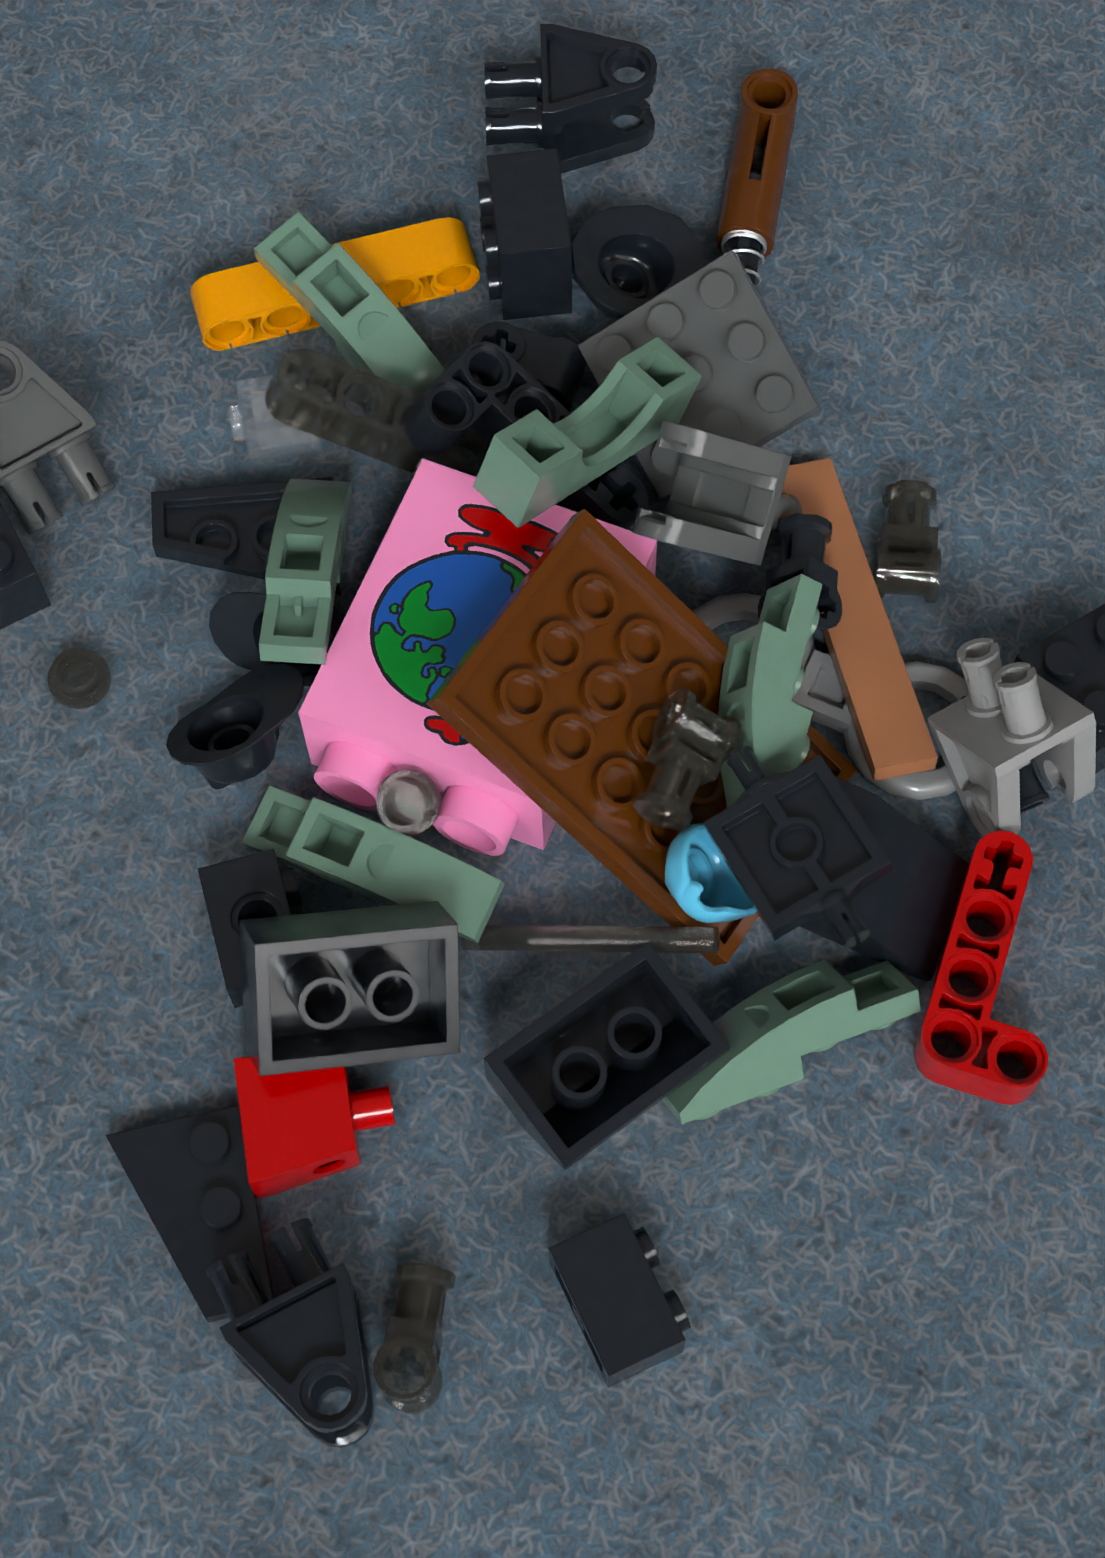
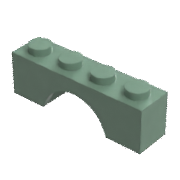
(543, 462)

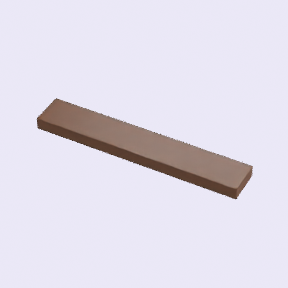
(863, 642)

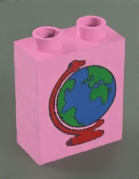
(414, 617)

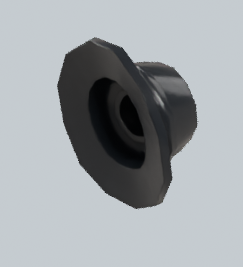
(632, 256)

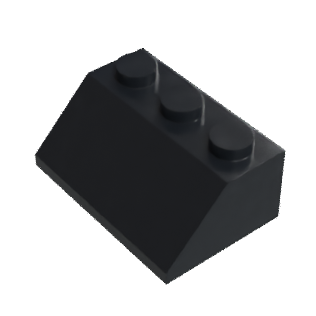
(603, 1056)

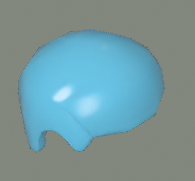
(702, 879)

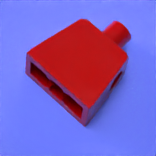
(303, 1124)

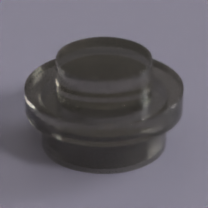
(79, 678)
(408, 802)

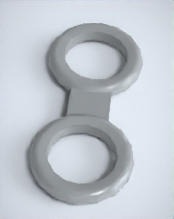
(824, 696)

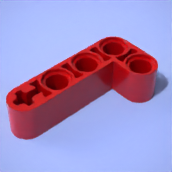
(983, 963)

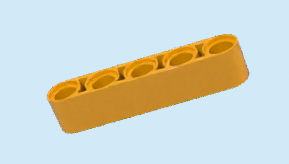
(404, 262)

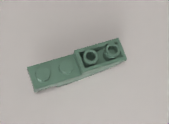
(347, 305)
(304, 570)
(763, 677)
(371, 859)
(788, 1020)

